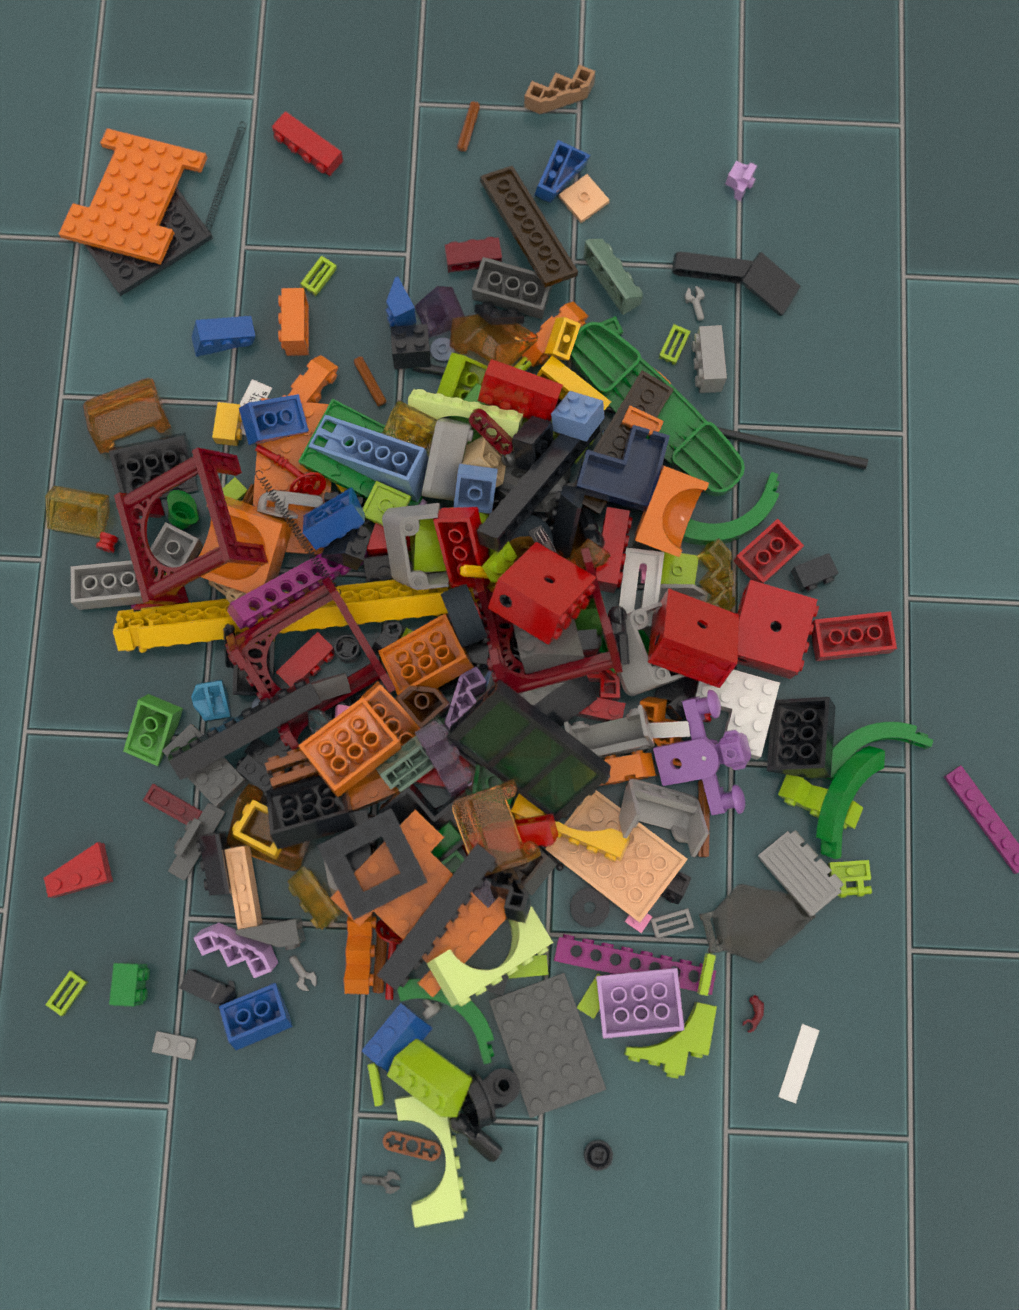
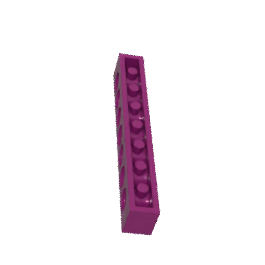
(245, 617)
(563, 955)

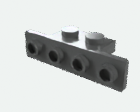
(187, 848)

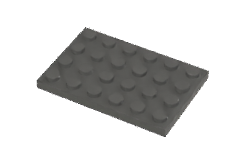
(547, 1045)

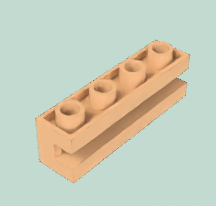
(243, 887)

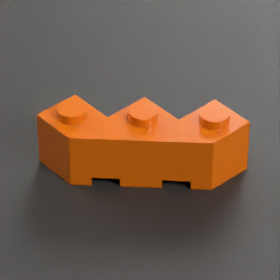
(536, 352)
(309, 386)
(656, 712)
(633, 766)
(359, 956)

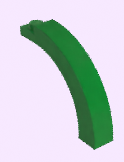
(705, 533)
(875, 732)
(840, 795)
(469, 1011)

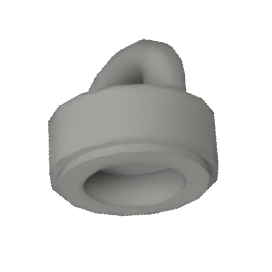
(430, 1009)

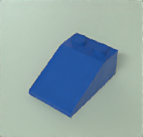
(273, 419)

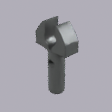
(382, 1181)

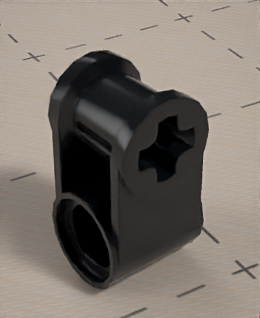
(386, 637)

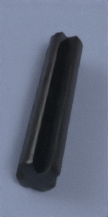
(227, 631)

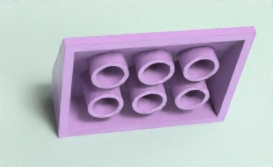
(640, 1003)

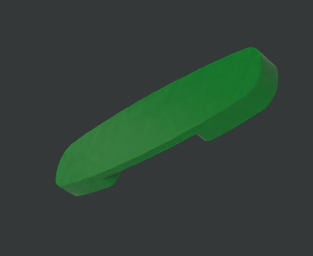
(694, 443)

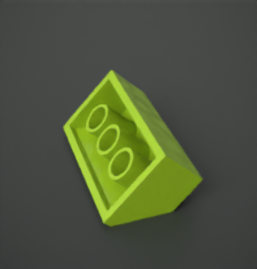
(430, 1078)

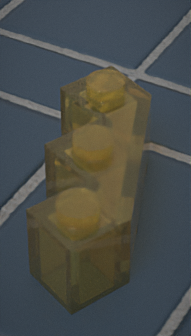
(719, 578)

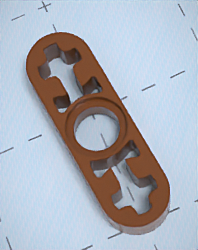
(398, 1136)

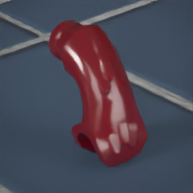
(758, 1010)

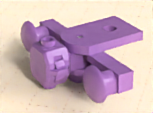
(703, 756)

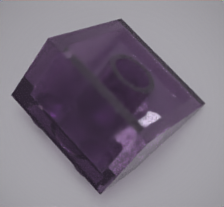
(439, 309)

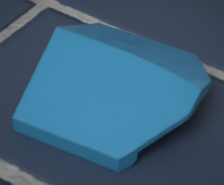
(211, 700)

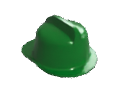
(181, 509)

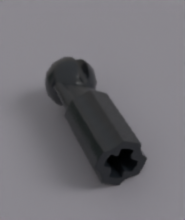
(590, 528)
(617, 617)
(476, 1138)

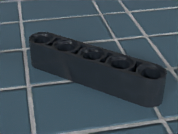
(710, 267)

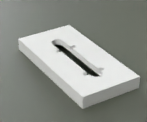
(654, 564)

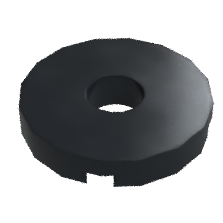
(589, 919)

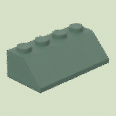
(612, 275)

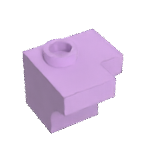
(741, 178)

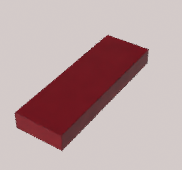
(171, 805)

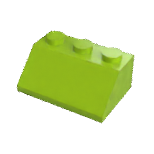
(461, 376)

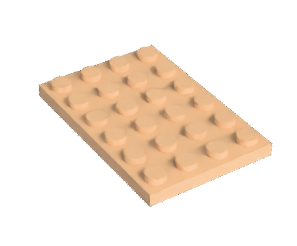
(629, 883)

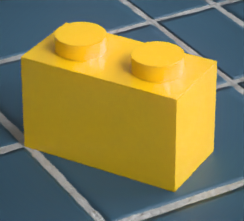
(562, 338)
(227, 424)

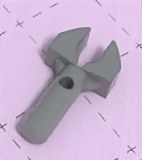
(696, 302)
(302, 974)

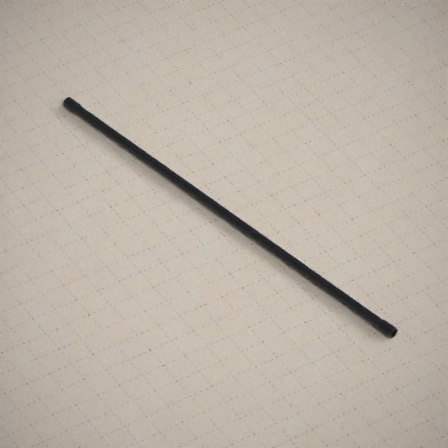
(852, 461)

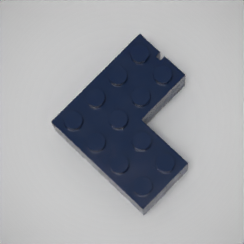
(628, 480)

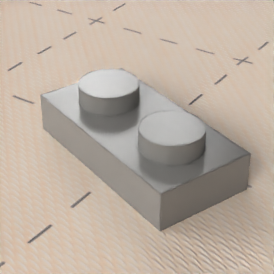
(174, 1045)

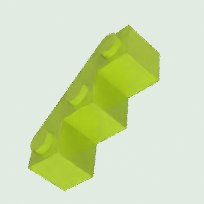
(810, 797)

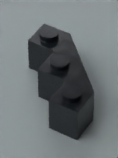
(508, 886)

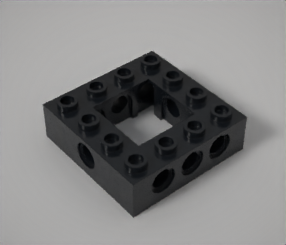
(334, 854)

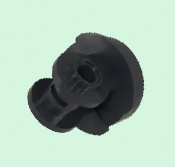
(485, 1096)

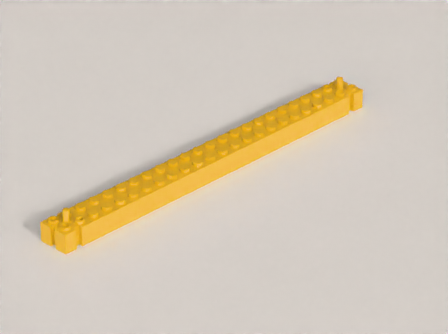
(207, 619)

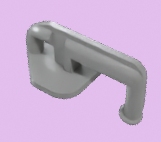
(287, 498)

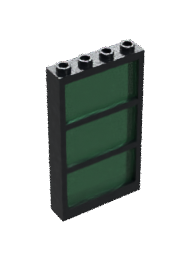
(527, 746)

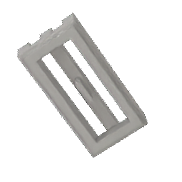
(687, 918)

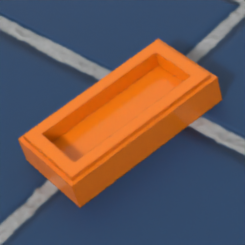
(639, 418)

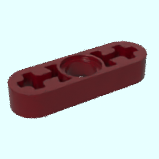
(491, 423)

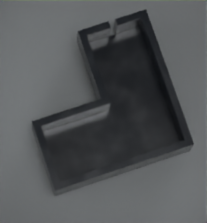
(412, 799)

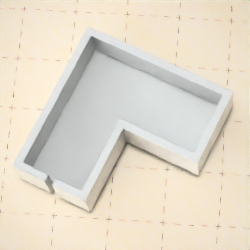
(749, 705)

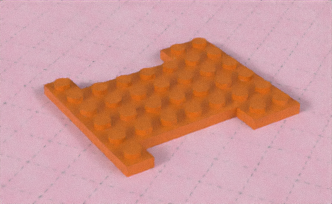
(132, 197)
(463, 935)

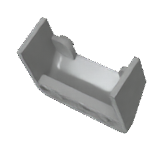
(444, 458)
(397, 525)
(639, 674)
(615, 736)
(664, 809)

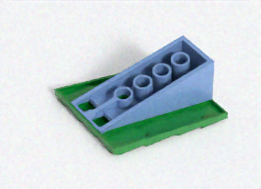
(356, 454)

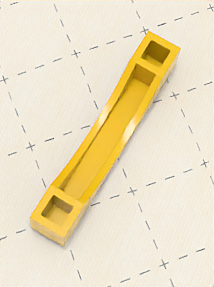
(607, 841)

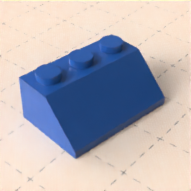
(333, 519)
(255, 1016)
(395, 1035)

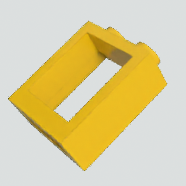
(240, 825)

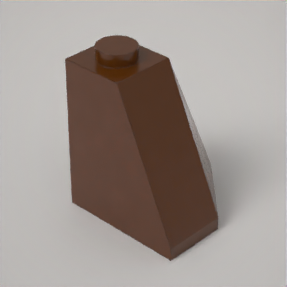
(423, 704)

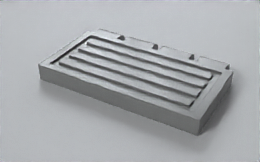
(799, 872)

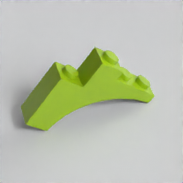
(674, 1050)

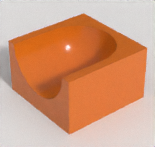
(669, 511)
(253, 528)

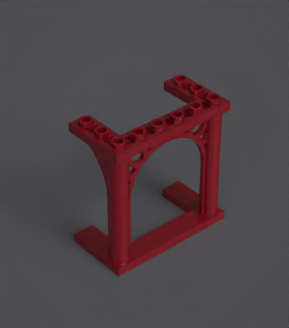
(146, 503)
(239, 645)
(525, 682)

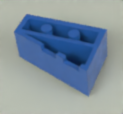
(560, 170)
(222, 334)

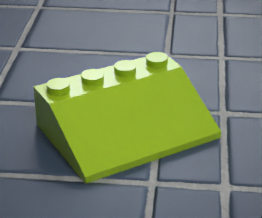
(426, 548)

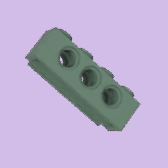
(405, 758)

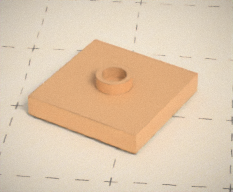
(584, 198)

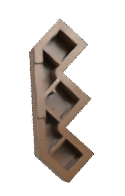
(560, 92)

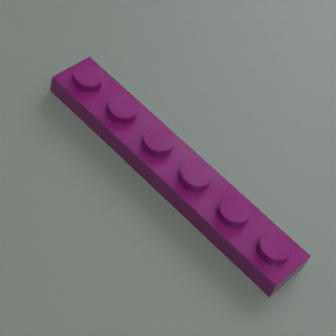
(985, 816)

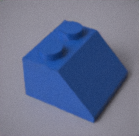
(399, 306)

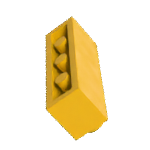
(558, 372)

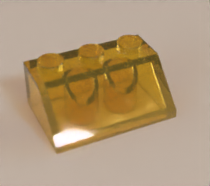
(410, 426)
(76, 511)
(314, 898)

